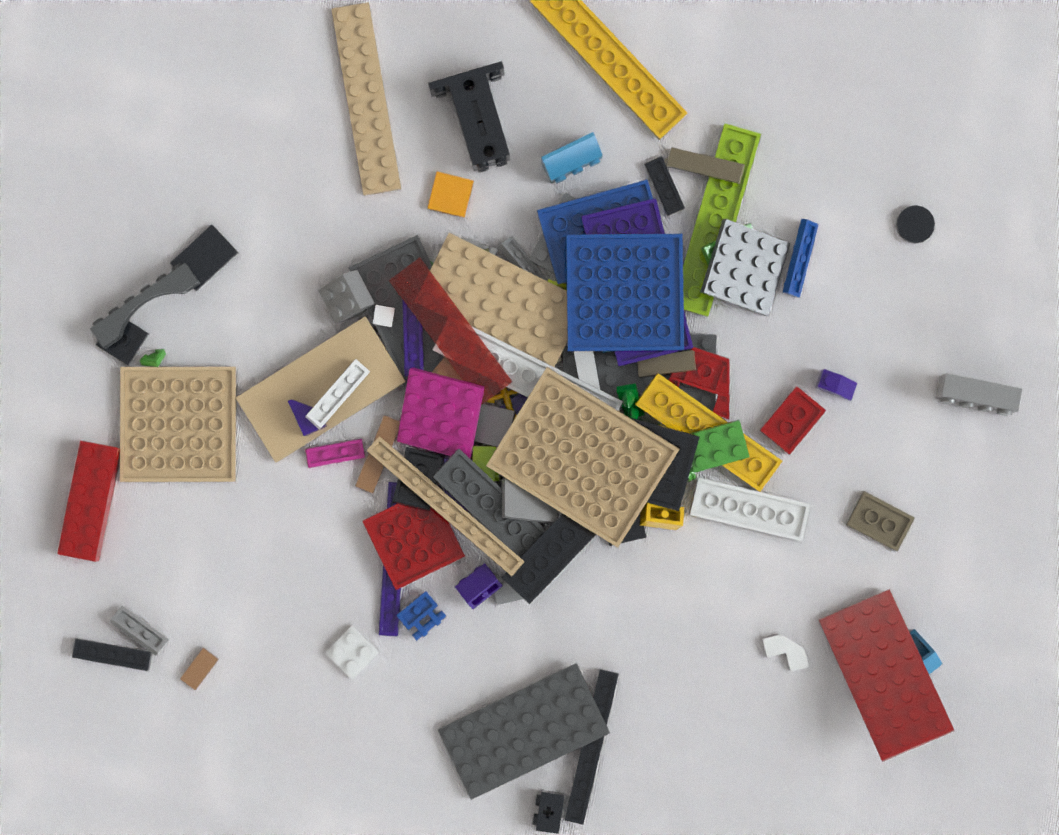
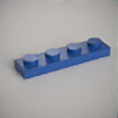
(800, 258)

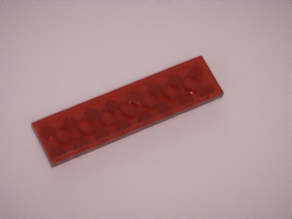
(449, 329)

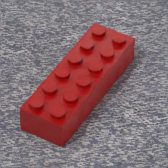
(89, 501)

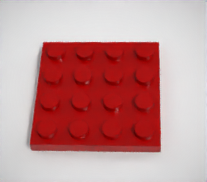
(412, 542)

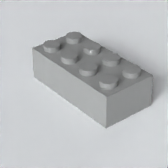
(978, 393)

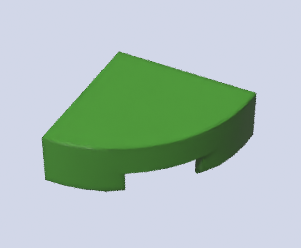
(153, 359)

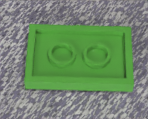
(719, 446)

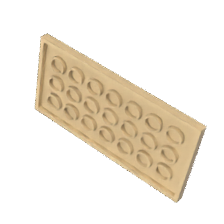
(504, 299)

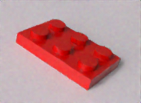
(792, 420)

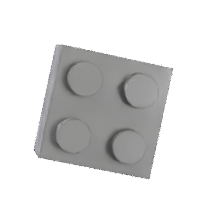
(346, 296)

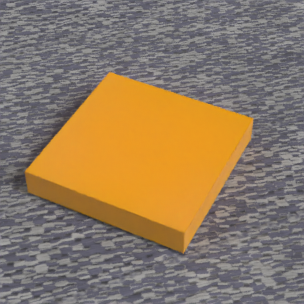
(450, 194)

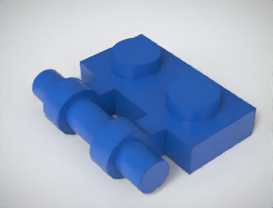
(417, 611)

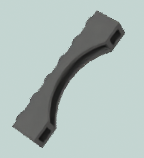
(112, 327)

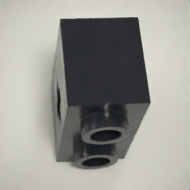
(552, 822)

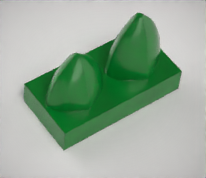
(629, 396)

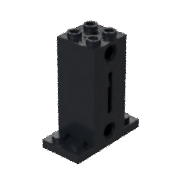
(477, 114)

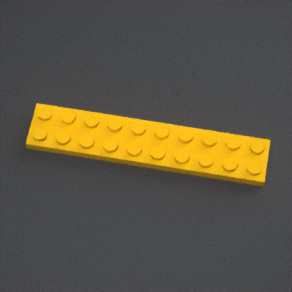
(613, 63)

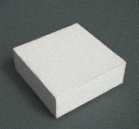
(383, 316)

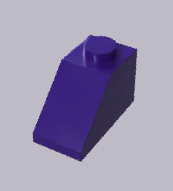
(836, 384)
(300, 410)

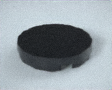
(915, 224)

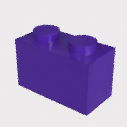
(478, 586)

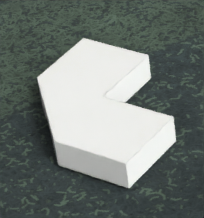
(794, 653)

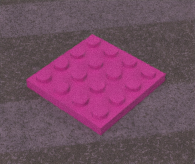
(440, 413)

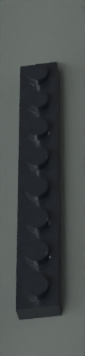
(591, 752)

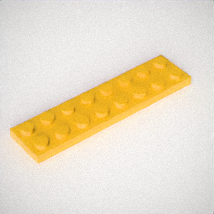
(684, 413)

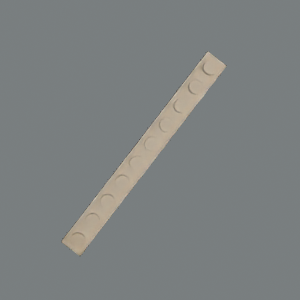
(445, 506)

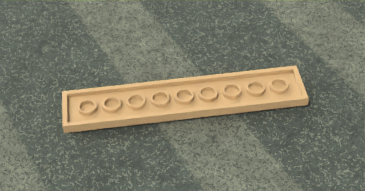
(366, 99)

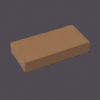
(199, 669)

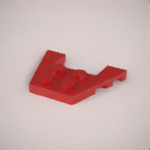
(710, 375)

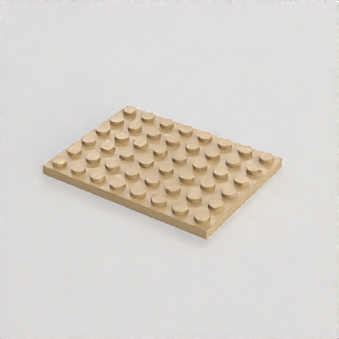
(582, 457)

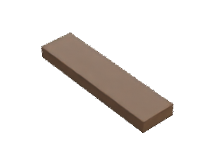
(372, 468)

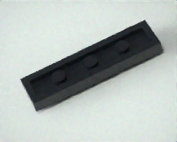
(112, 654)

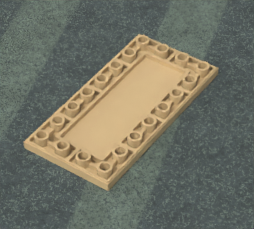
(310, 379)

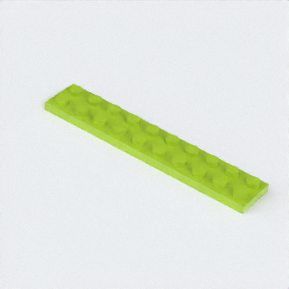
(719, 202)

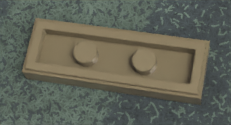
(667, 364)

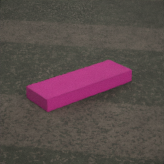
(335, 453)

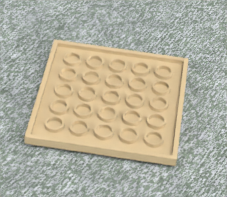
(177, 424)

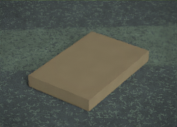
(880, 521)

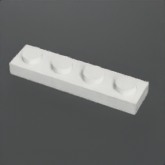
(337, 394)

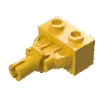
(661, 517)

